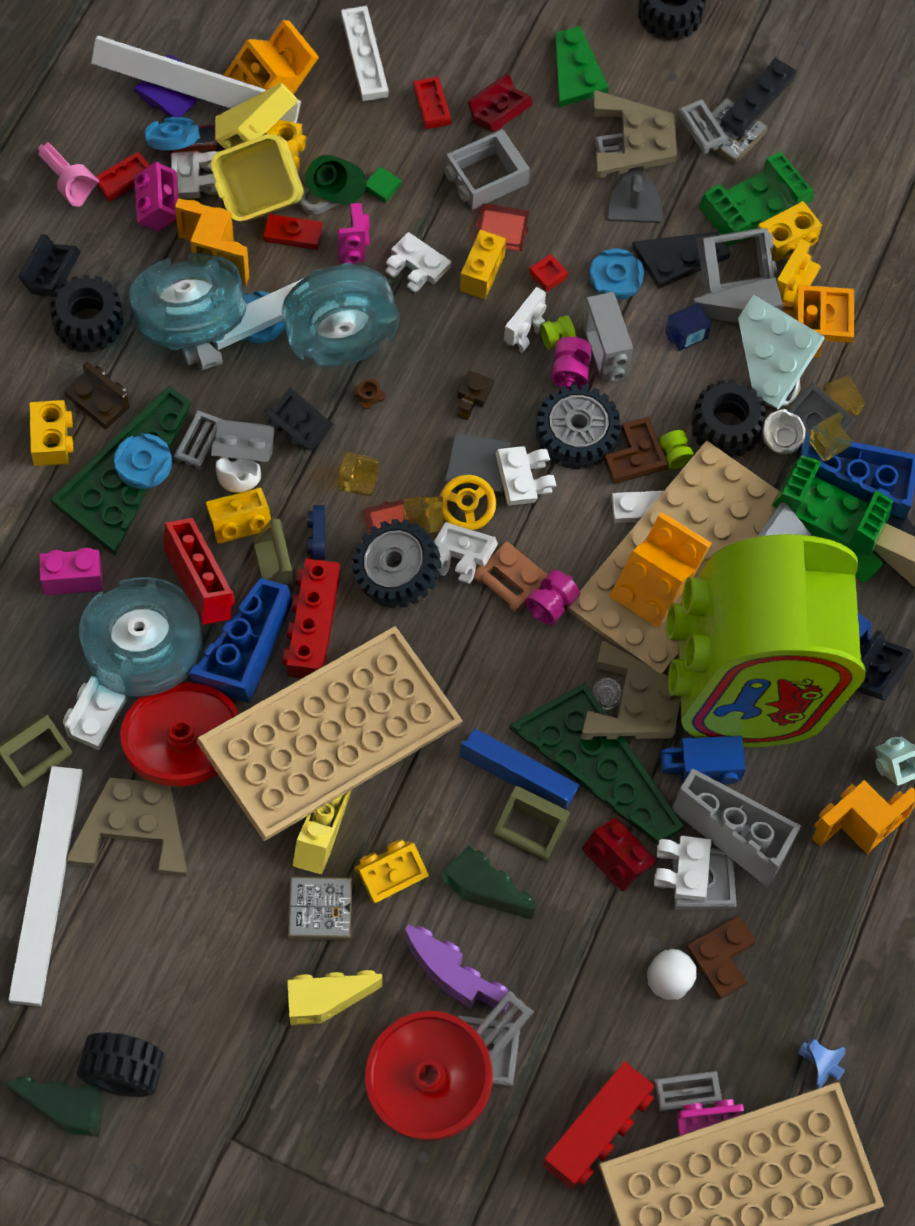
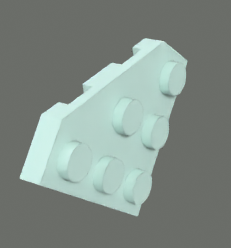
(775, 349)

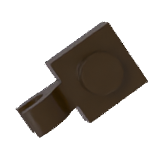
(473, 391)

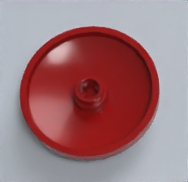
(164, 729)
(429, 1075)

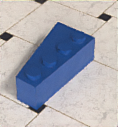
(869, 468)
(245, 645)

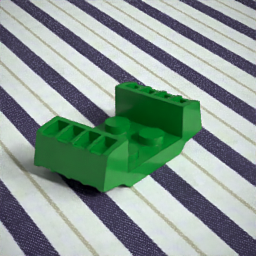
(756, 198)
(832, 511)

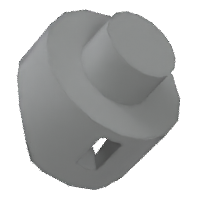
(204, 355)

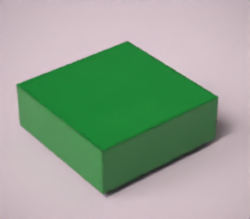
(382, 184)

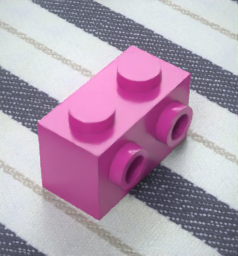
(156, 196)
(71, 571)

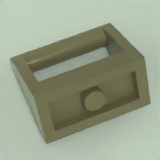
(273, 554)
(25, 735)
(538, 809)

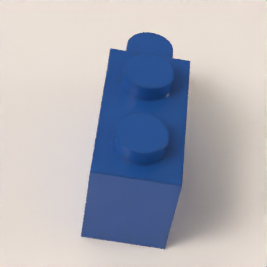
(713, 756)

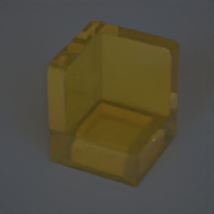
(845, 394)
(829, 437)
(358, 474)
(425, 511)

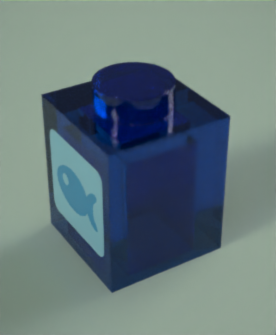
(688, 327)

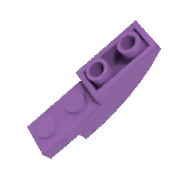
(442, 965)

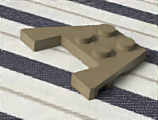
(646, 135)
(645, 702)
(136, 813)

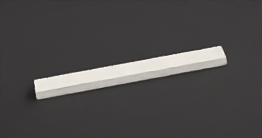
(177, 75)
(45, 887)

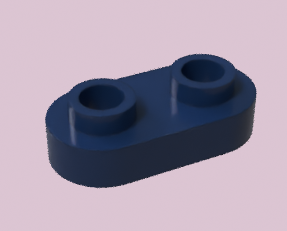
(316, 520)

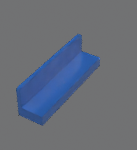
(518, 769)

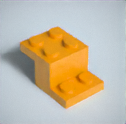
(268, 63)
(211, 233)
(825, 311)
(659, 569)
(864, 816)

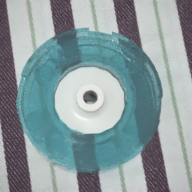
(188, 301)
(340, 314)
(141, 636)

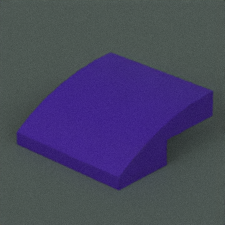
(167, 100)

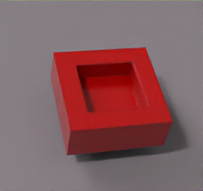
(548, 273)

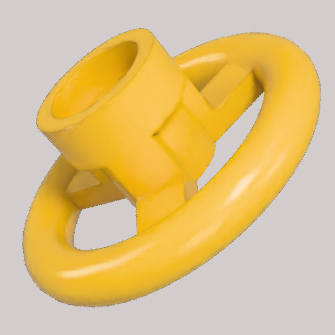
(475, 495)

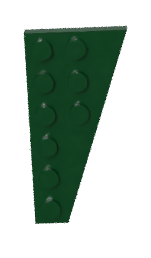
(96, 494)
(599, 765)

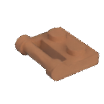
(516, 570)

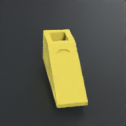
(253, 116)
(319, 835)
(321, 998)

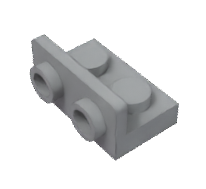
(243, 440)

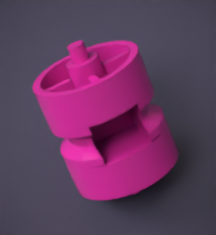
(571, 362)
(555, 593)

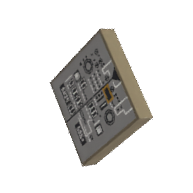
(736, 146)
(320, 908)

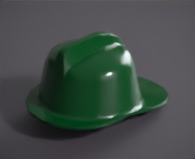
(335, 179)

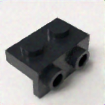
(48, 266)
(299, 419)
(883, 666)

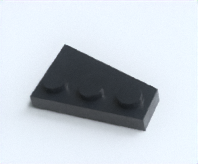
(674, 257)

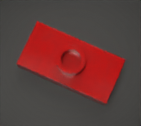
(431, 102)
(121, 176)
(293, 231)

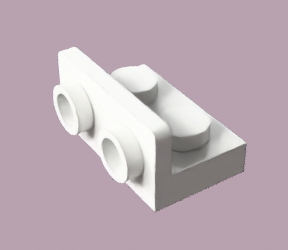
(93, 714)

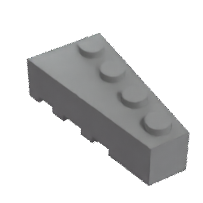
(736, 825)

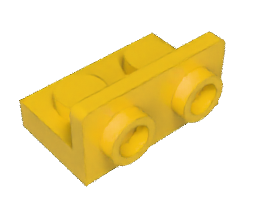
(797, 271)
(238, 515)
(391, 870)

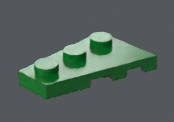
(576, 68)

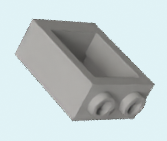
(498, 144)
(709, 263)
(608, 337)

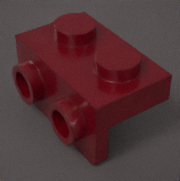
(498, 104)
(618, 854)

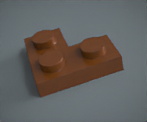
(642, 456)
(715, 952)

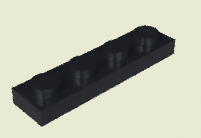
(758, 98)

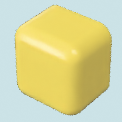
(257, 177)

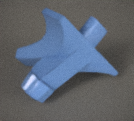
(824, 1060)

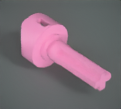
(74, 181)

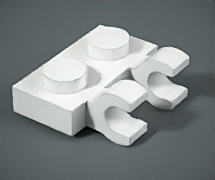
(188, 173)
(419, 257)
(527, 314)
(517, 477)
(466, 545)
(692, 867)

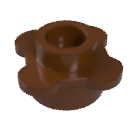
(366, 386)

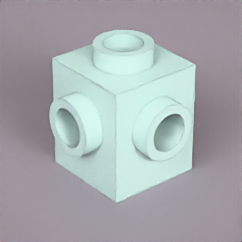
(896, 760)

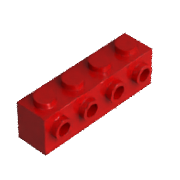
(198, 571)
(313, 617)
(598, 1126)

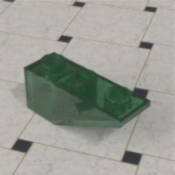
(483, 885)
(68, 1108)

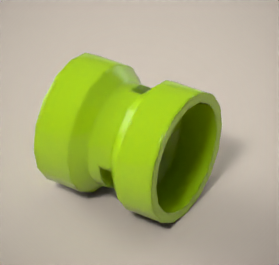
(553, 331)
(676, 448)

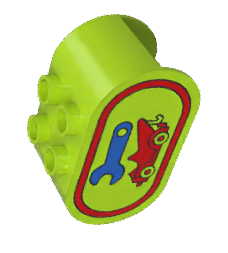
(767, 640)

